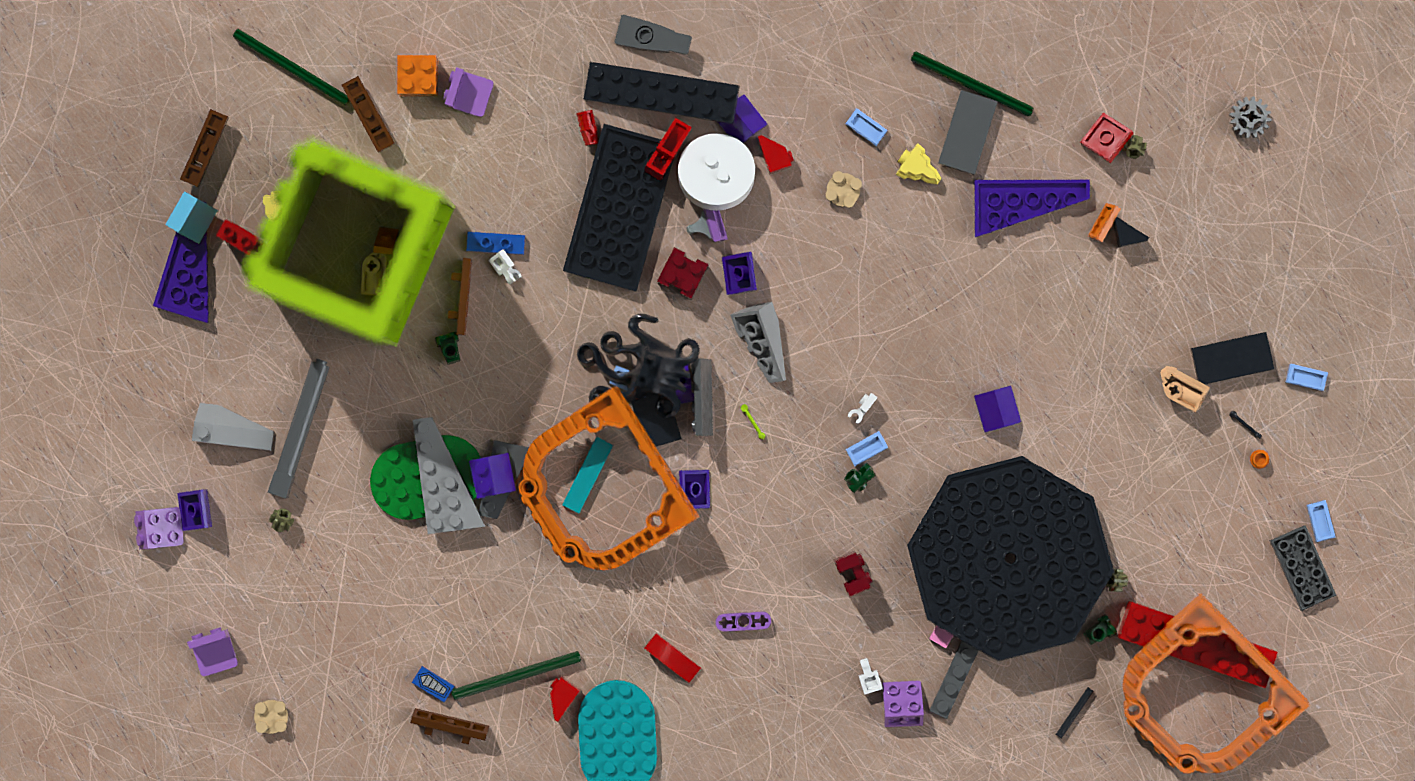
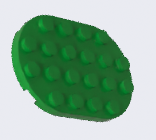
(397, 480)

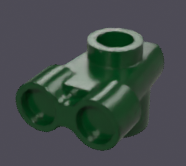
(447, 344)
(858, 480)
(1103, 629)

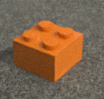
(417, 75)

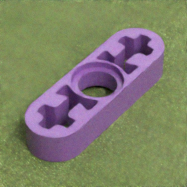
(748, 614)

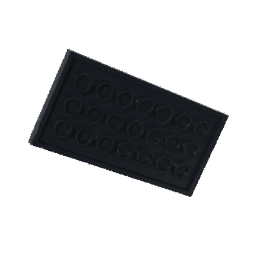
(617, 210)

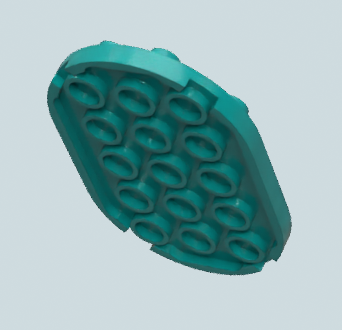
(617, 733)

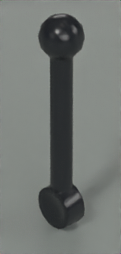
(1233, 414)

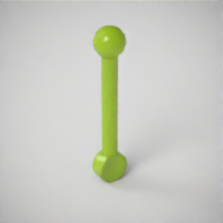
(744, 408)

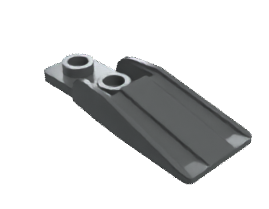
(650, 36)

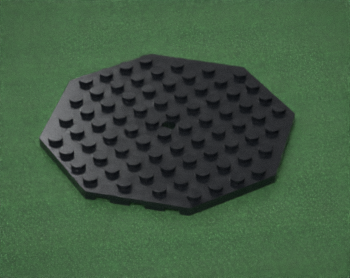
(1003, 605)

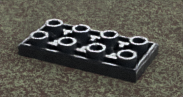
(1232, 358)
(659, 429)

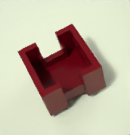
(682, 273)
(862, 579)

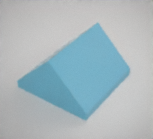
(191, 217)

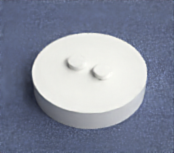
(716, 171)

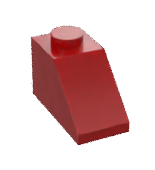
(775, 155)
(561, 696)

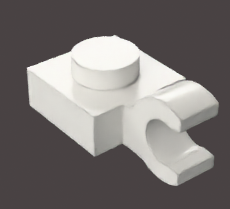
(502, 265)
(866, 402)
(870, 679)

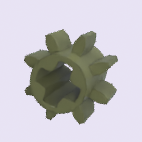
(1135, 147)
(281, 520)
(1117, 581)

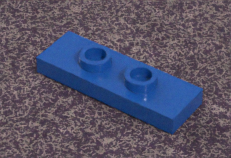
(495, 243)

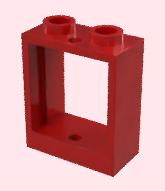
(240, 238)

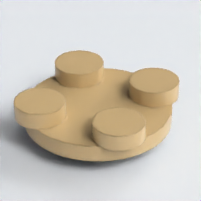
(843, 189)
(271, 716)

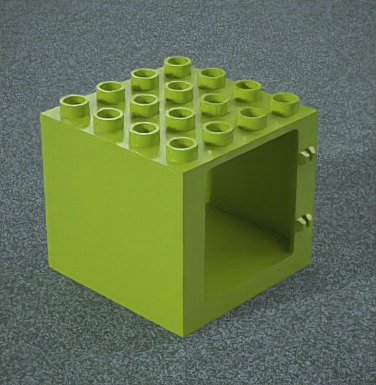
(409, 266)

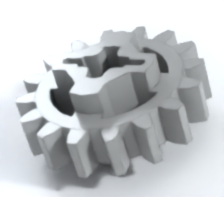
(1248, 126)

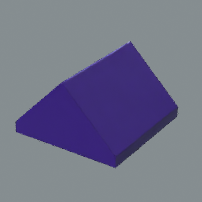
(746, 121)
(739, 273)
(997, 409)
(696, 487)
(194, 509)

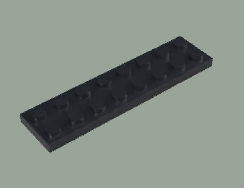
(661, 92)

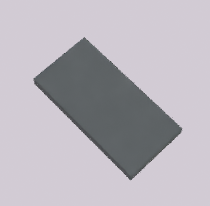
(967, 132)
(702, 397)
(1302, 568)

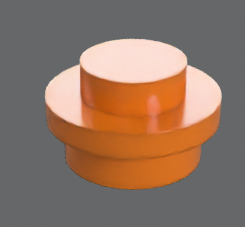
(1259, 459)

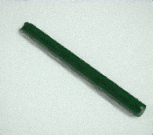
(291, 66)
(972, 84)
(516, 675)

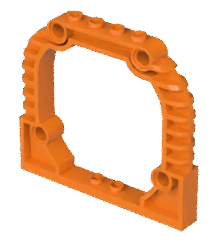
(674, 509)
(1204, 619)

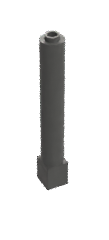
(299, 429)

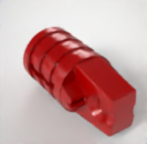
(588, 127)

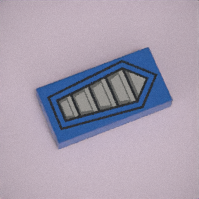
(433, 684)

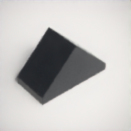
(1126, 234)

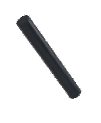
(1074, 713)

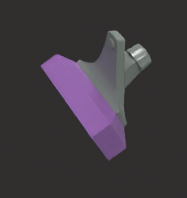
(709, 224)

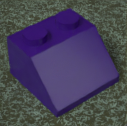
(492, 475)

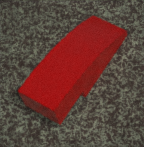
(667, 149)
(672, 657)

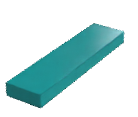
(588, 474)

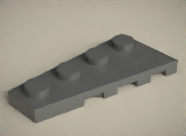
(492, 505)

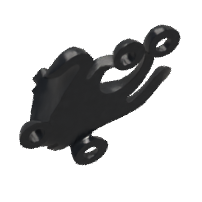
(656, 368)

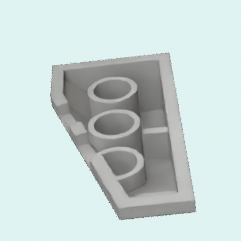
(761, 332)
(224, 427)

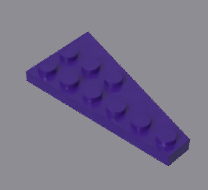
(1014, 201)
(185, 279)

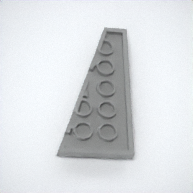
(443, 490)

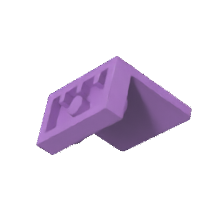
(903, 704)

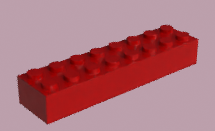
(1213, 652)

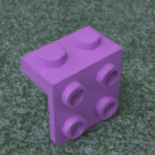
(468, 92)
(158, 528)
(213, 651)

